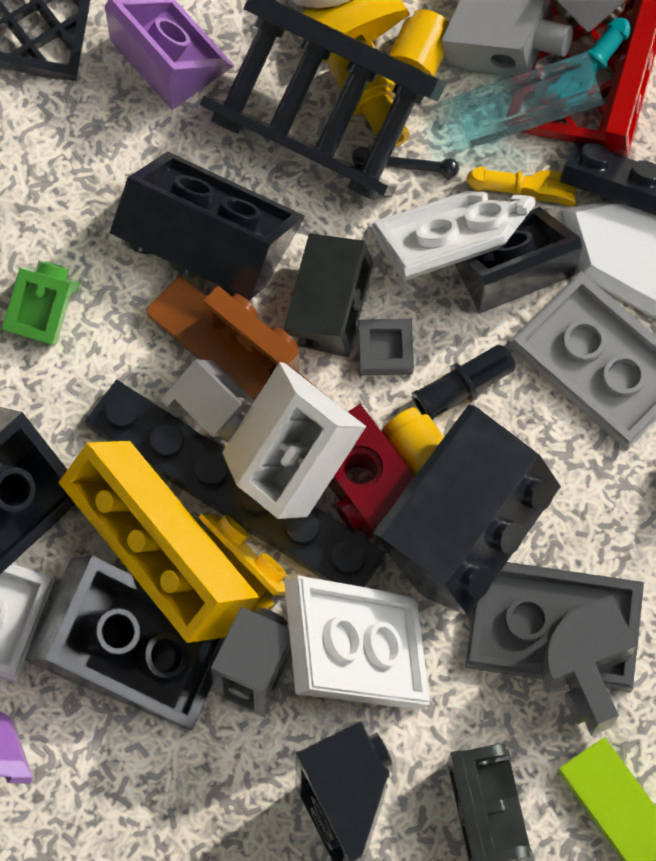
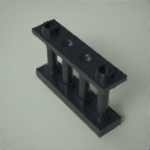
(363, 65)

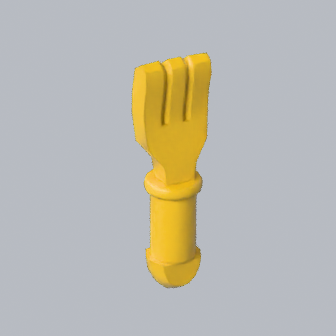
(541, 185)

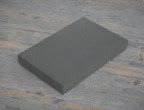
(525, 607)

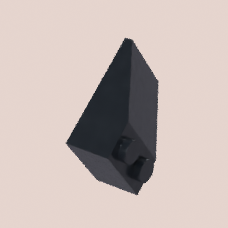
(121, 645)

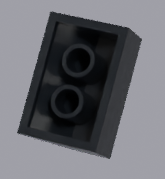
(204, 224)
(28, 486)
(466, 511)
(344, 789)

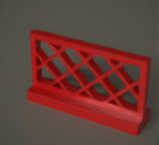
(624, 91)

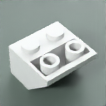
(290, 444)

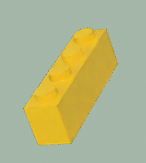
(157, 540)

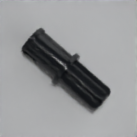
(464, 381)

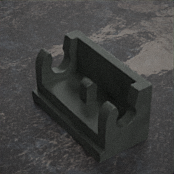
(329, 293)
(488, 804)

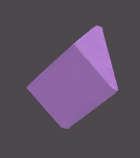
(165, 47)

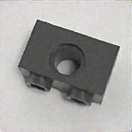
(253, 660)

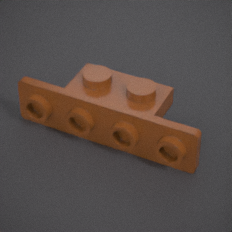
(224, 331)

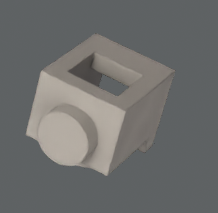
(210, 398)

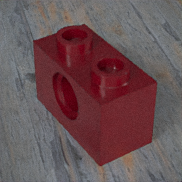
(368, 503)

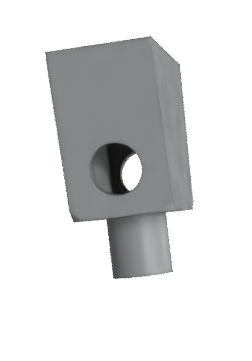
(503, 35)

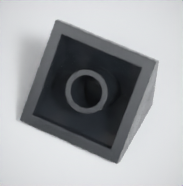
(532, 258)

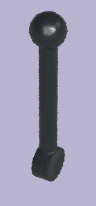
(448, 167)

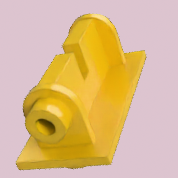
(260, 571)

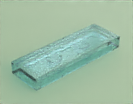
(522, 102)

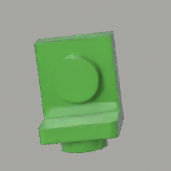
(40, 302)

